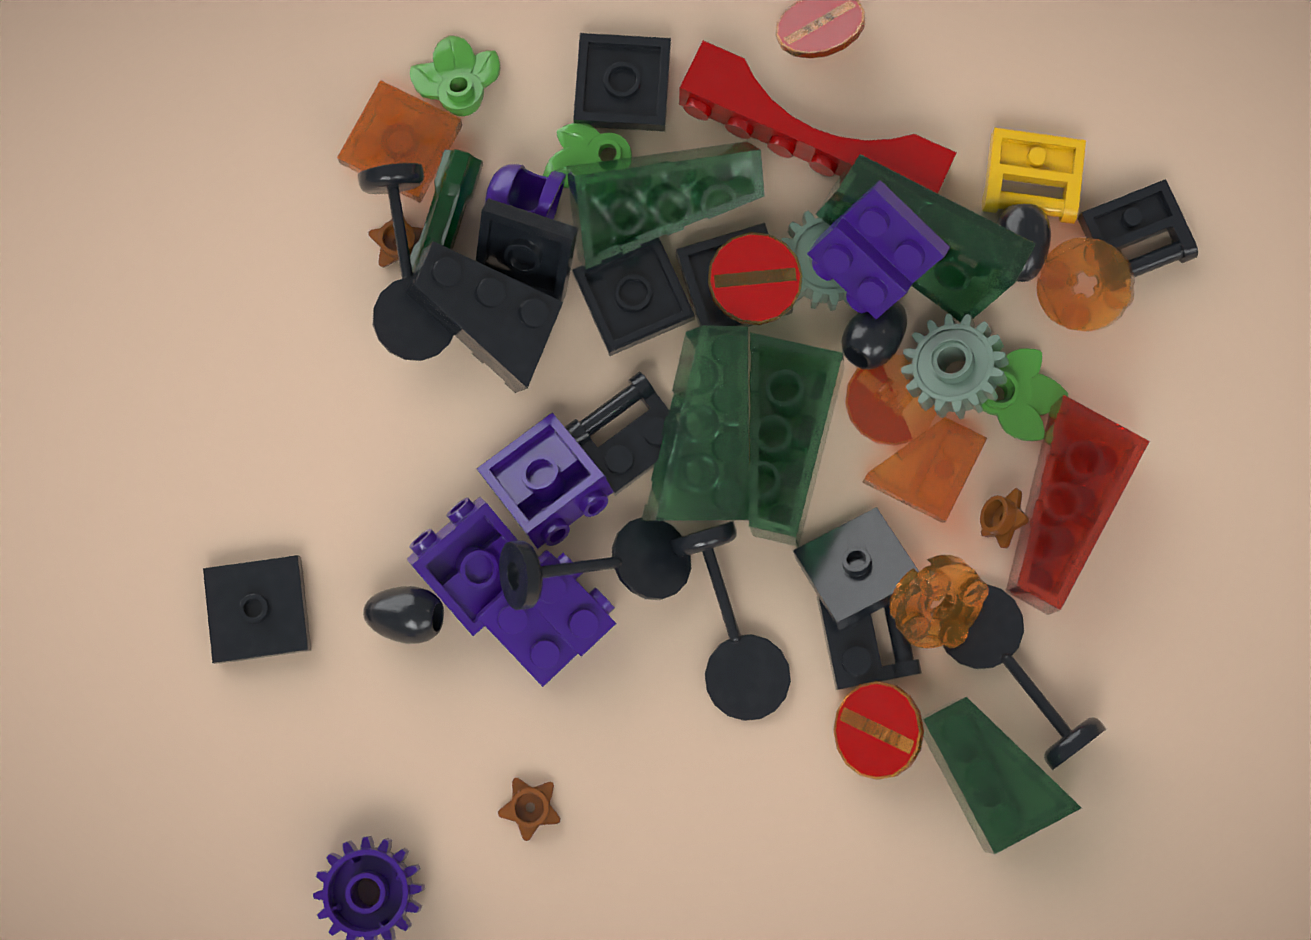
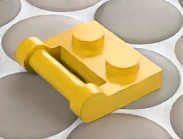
(1034, 160)

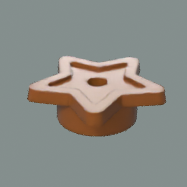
(385, 239)
(1002, 517)
(516, 808)

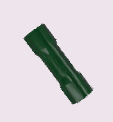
(453, 190)

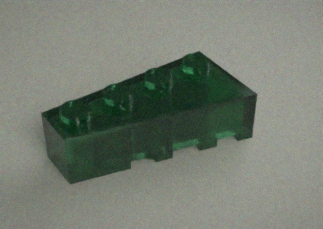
(657, 194)
(981, 255)
(788, 428)
(706, 433)

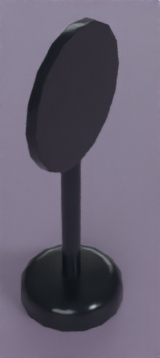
(397, 319)
(639, 556)
(992, 642)
(746, 672)

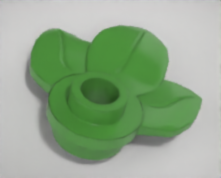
(456, 70)
(582, 146)
(1025, 396)

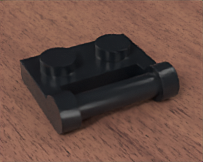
(1139, 218)
(633, 448)
(856, 655)

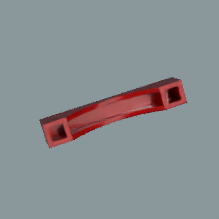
(725, 90)

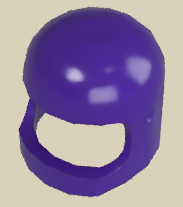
(527, 190)

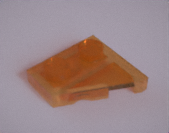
(930, 469)

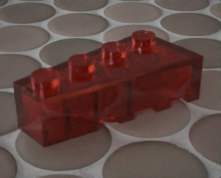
(1072, 495)

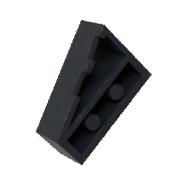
(487, 311)

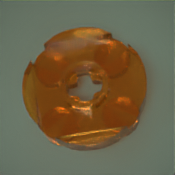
(1111, 294)
(951, 619)

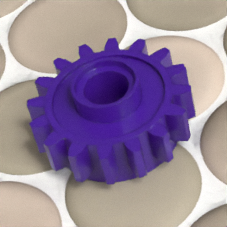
(341, 891)

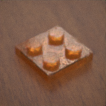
(400, 130)

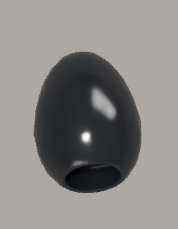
(1034, 225)
(874, 341)
(405, 614)

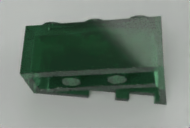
(992, 777)

